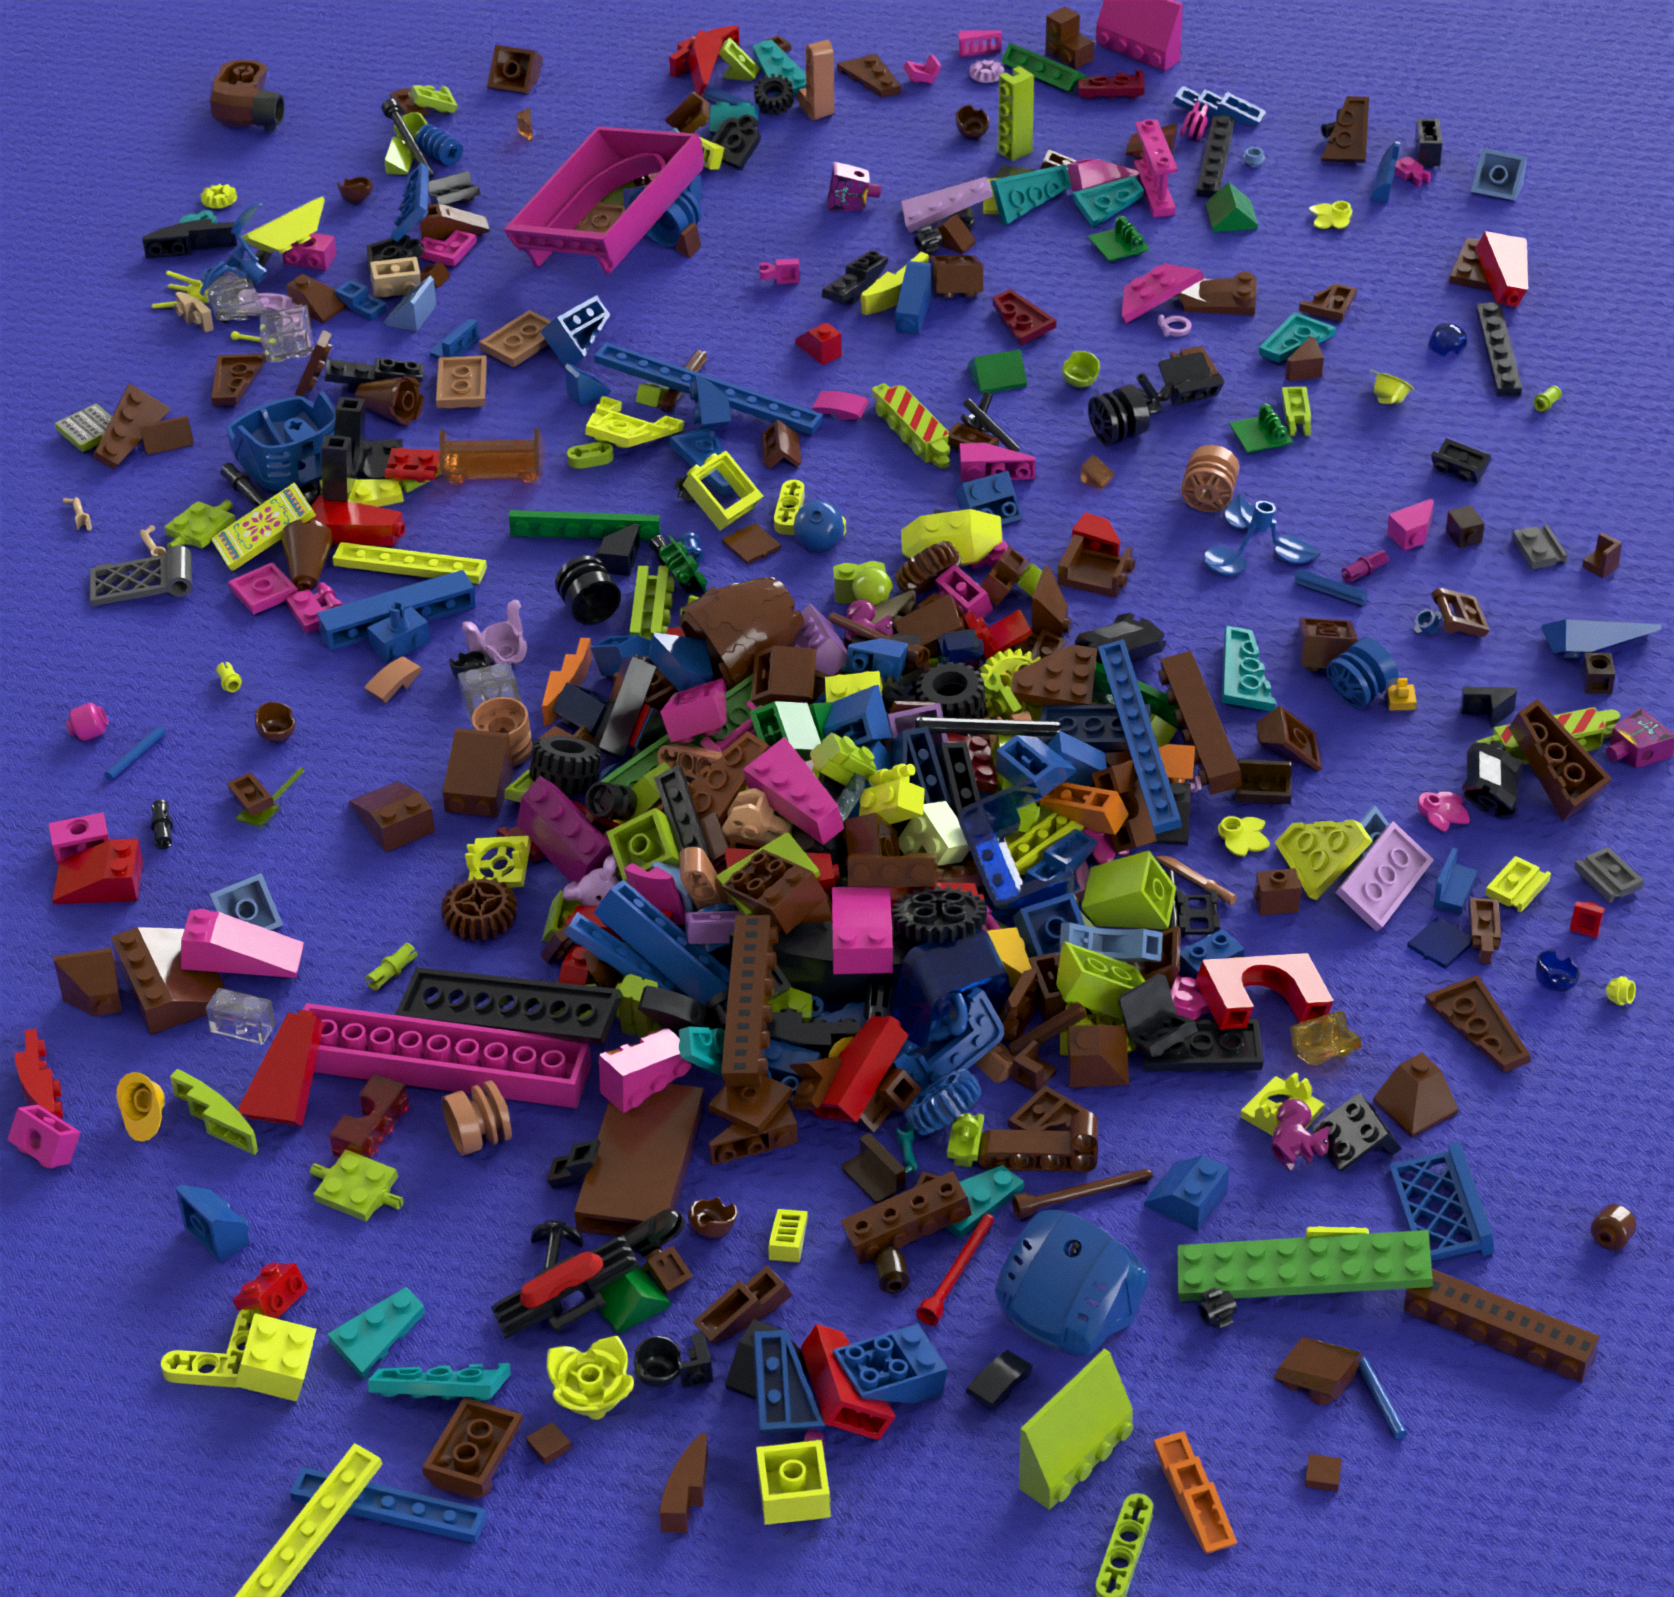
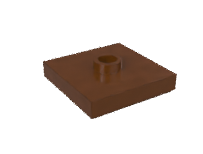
(751, 1105)

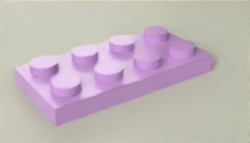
(1384, 876)

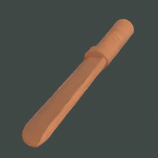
(1197, 878)

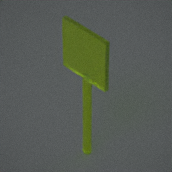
(262, 818)

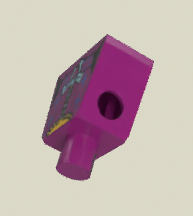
(850, 188)
(1640, 740)

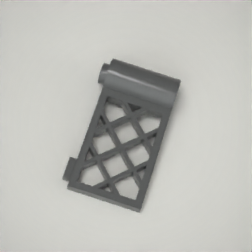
(173, 574)

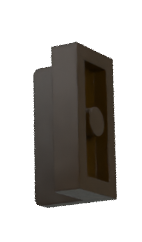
(875, 1171)

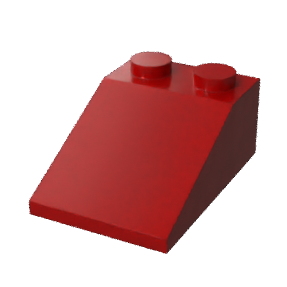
(100, 874)

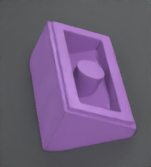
(710, 926)

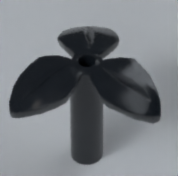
(1151, 396)
(972, 421)
(555, 1232)

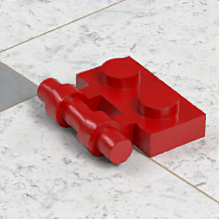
(413, 464)

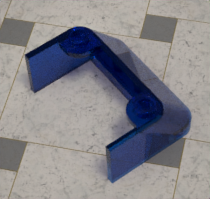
(984, 830)
(939, 971)

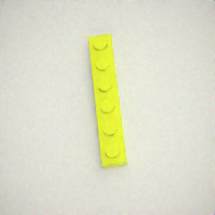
(406, 562)
(312, 1524)

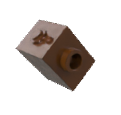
(1277, 891)

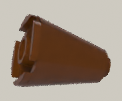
(393, 398)
(306, 551)

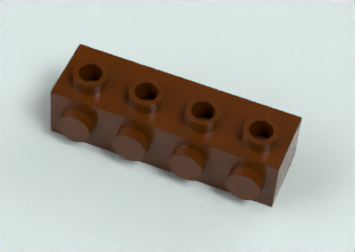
(906, 1217)

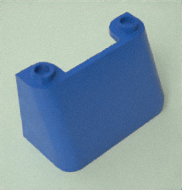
(962, 1051)

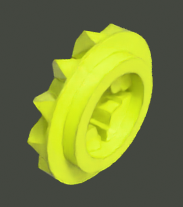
(218, 196)

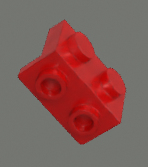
(272, 1290)

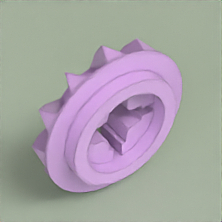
(986, 71)

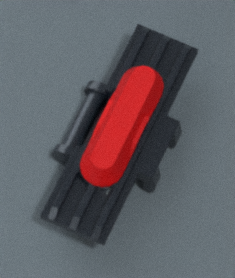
(581, 1273)

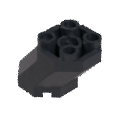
(1140, 637)
(1493, 779)

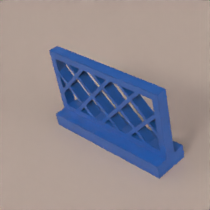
(1465, 1192)

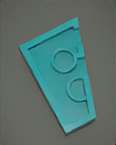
(1293, 335)
(375, 1330)

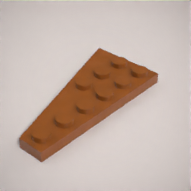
(723, 780)

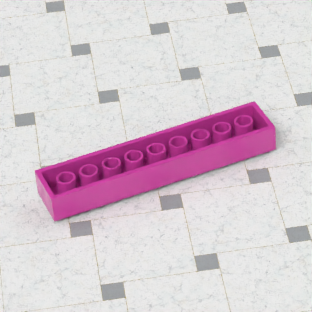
(451, 1055)

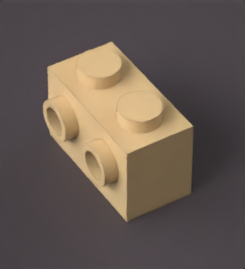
(394, 276)

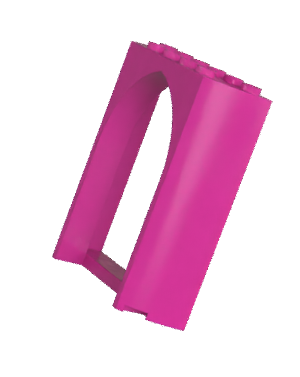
(592, 172)

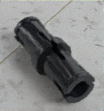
(161, 824)

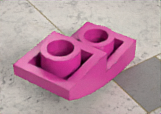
(844, 404)

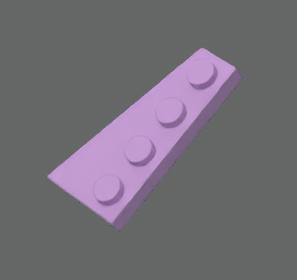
(945, 202)

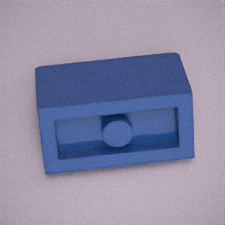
(457, 341)
(1454, 885)

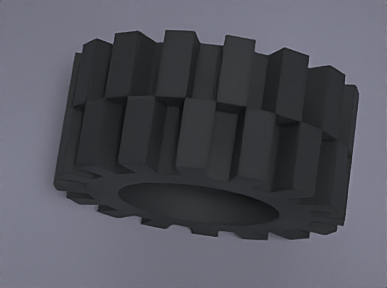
(775, 104)

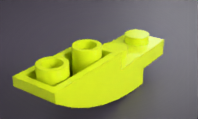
(886, 290)

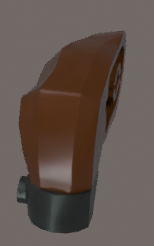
(239, 96)

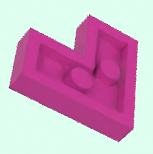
(451, 250)

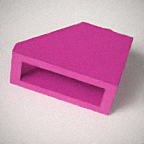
(1411, 525)

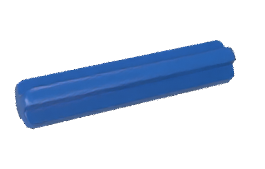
(719, 96)
(1331, 587)

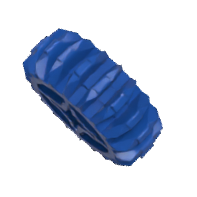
(943, 1102)

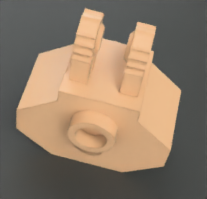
(753, 818)

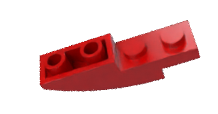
(679, 60)
(36, 1078)

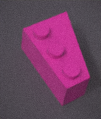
(641, 1069)

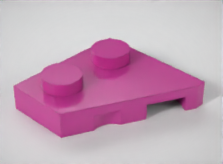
(1188, 998)

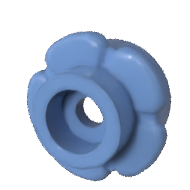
(1253, 156)

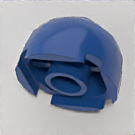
(818, 526)

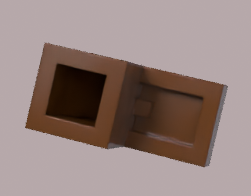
(893, 1093)

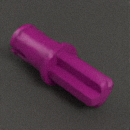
(1364, 566)

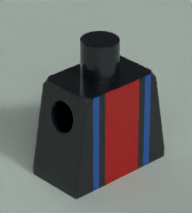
(647, 729)

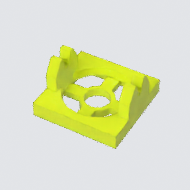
(519, 862)
(1257, 1109)

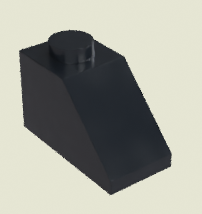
(620, 550)

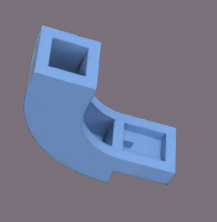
(1123, 945)

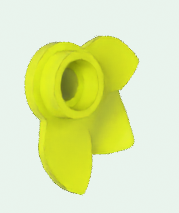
(1332, 215)
(1243, 835)

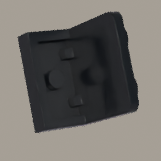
(1152, 1017)

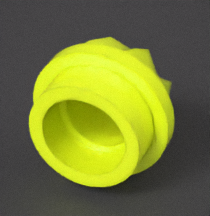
(1621, 990)

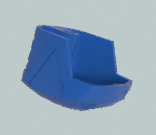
(282, 439)
(1054, 1288)

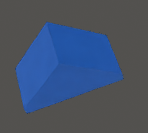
(583, 386)

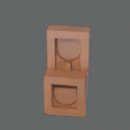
(393, 676)

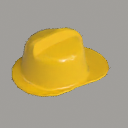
(140, 1105)

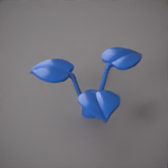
(249, 267)
(1244, 515)

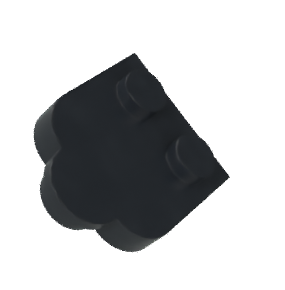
(739, 140)
(391, 249)
(376, 458)

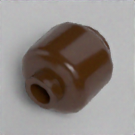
(1613, 1227)

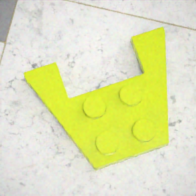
(627, 430)

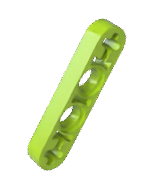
(1127, 1550)

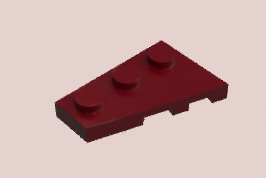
(1120, 85)

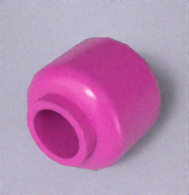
(87, 721)

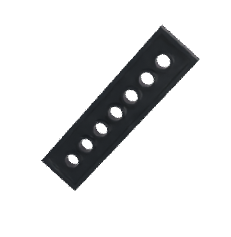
(525, 994)

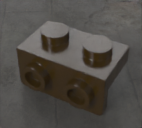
(1264, 781)

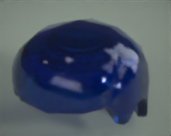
(1447, 338)
(1556, 973)

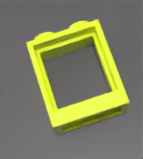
(736, 478)

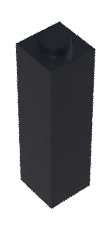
(624, 705)

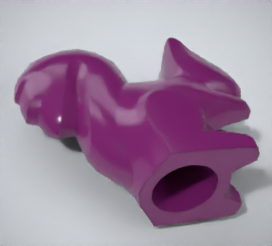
(863, 613)
(1292, 1138)

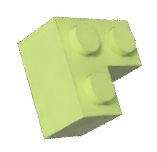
(935, 833)

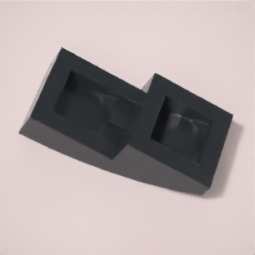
(575, 1165)
(997, 1379)

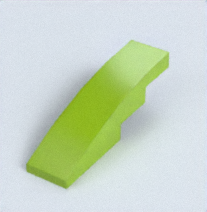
(218, 1114)

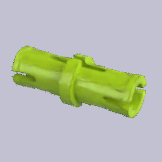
(391, 966)

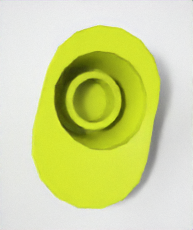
(1390, 388)

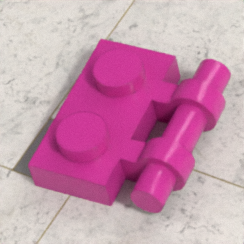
(306, 605)

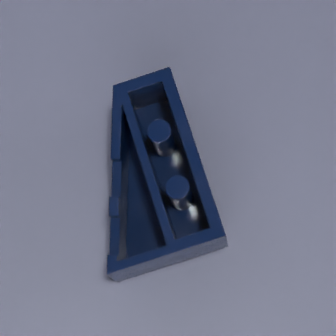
(917, 748)

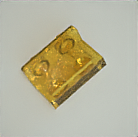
(1324, 1038)

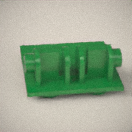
(1119, 242)
(1261, 431)
(681, 566)

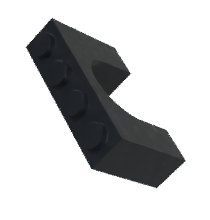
(345, 451)

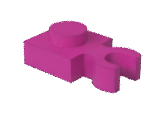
(1410, 169)

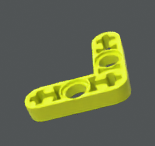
(786, 499)
(224, 1364)

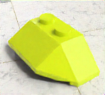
(287, 229)
(968, 530)
(1029, 847)

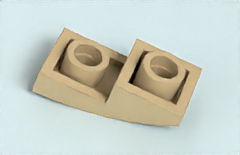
(193, 311)

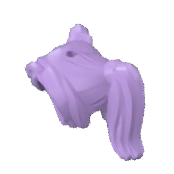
(500, 641)
(595, 883)

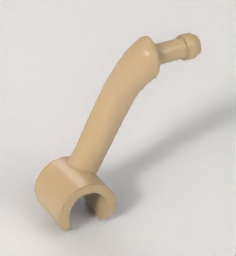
(81, 518)
(155, 551)

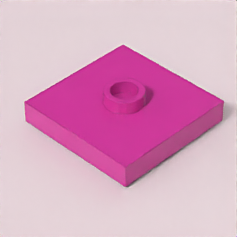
(262, 588)

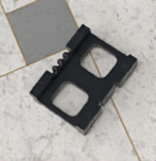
(1209, 913)

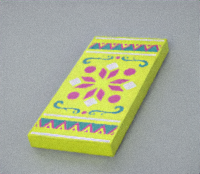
(262, 527)

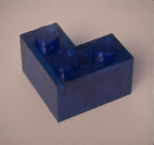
(960, 647)

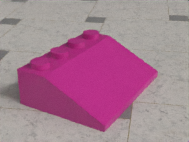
(1142, 30)

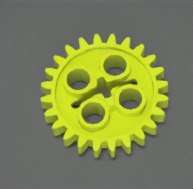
(1009, 662)

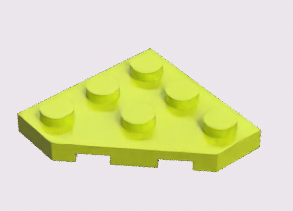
(1322, 851)

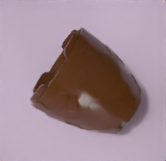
(741, 622)

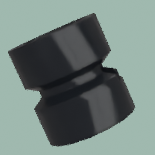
(611, 801)

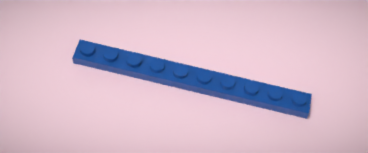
(680, 379)
(1140, 737)

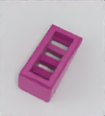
(971, 36)

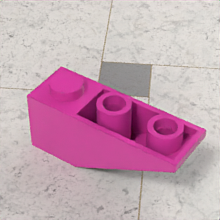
(1095, 172)
(984, 460)

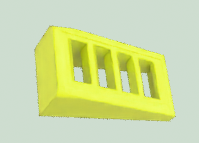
(715, 155)
(787, 1250)

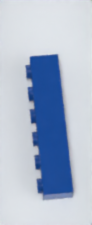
(430, 598)
(662, 943)

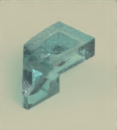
(850, 795)

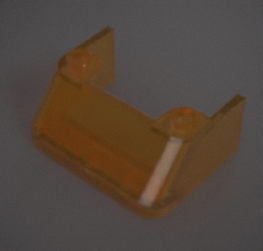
(492, 458)

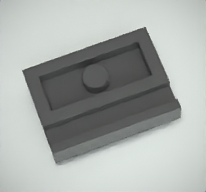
(1539, 547)
(1609, 874)

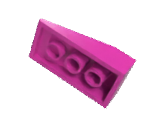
(696, 711)
(862, 930)
(235, 946)

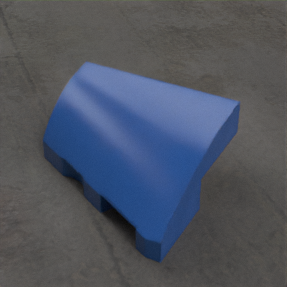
(1385, 174)

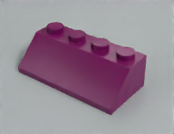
(562, 831)

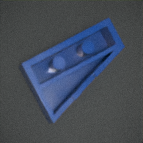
(575, 330)
(1079, 755)
(781, 1388)

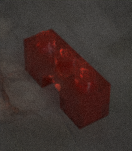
(383, 1103)

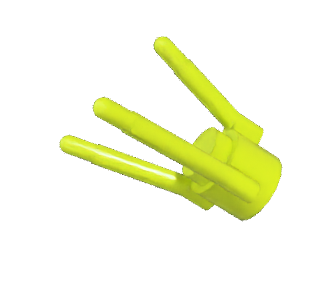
(192, 290)

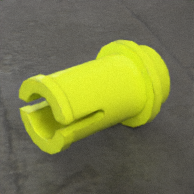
(229, 679)

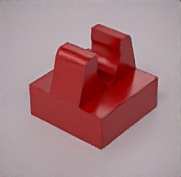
(1587, 918)

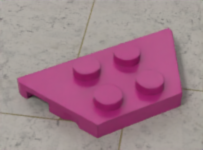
(1156, 288)

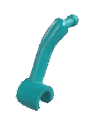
(906, 1140)

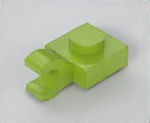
(1003, 699)

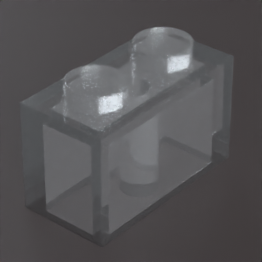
(240, 1015)

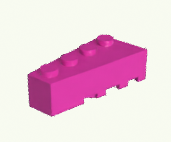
(795, 791)

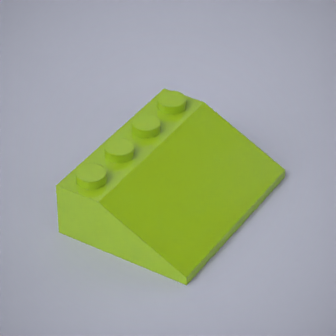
(1074, 1432)

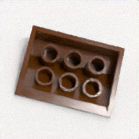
(155, 978)

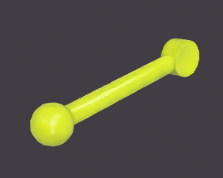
(235, 336)

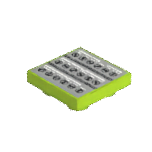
(84, 427)

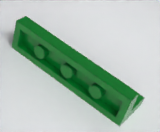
(1042, 67)

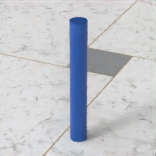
(134, 753)
(1381, 1399)

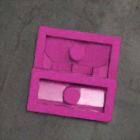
(658, 889)

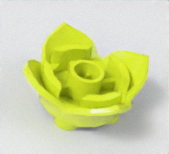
(590, 1380)

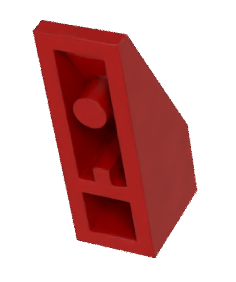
(702, 58)

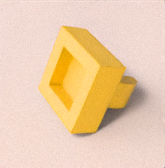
(1401, 696)

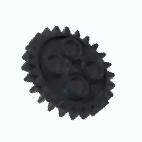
(918, 915)

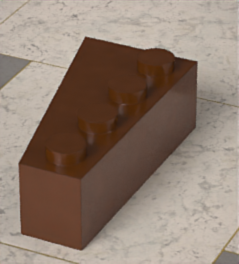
(1558, 760)

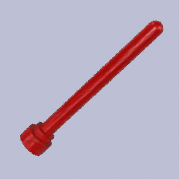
(931, 1309)

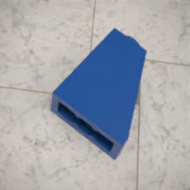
(914, 297)
(681, 660)

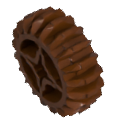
(926, 566)
(463, 903)

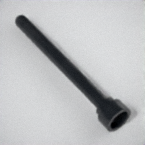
(392, 110)

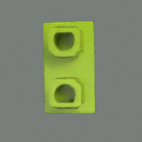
(965, 1139)

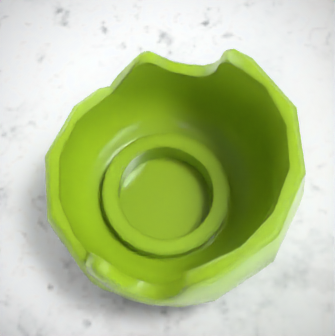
(414, 122)
(1081, 369)
(872, 585)

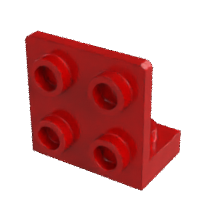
(1000, 635)

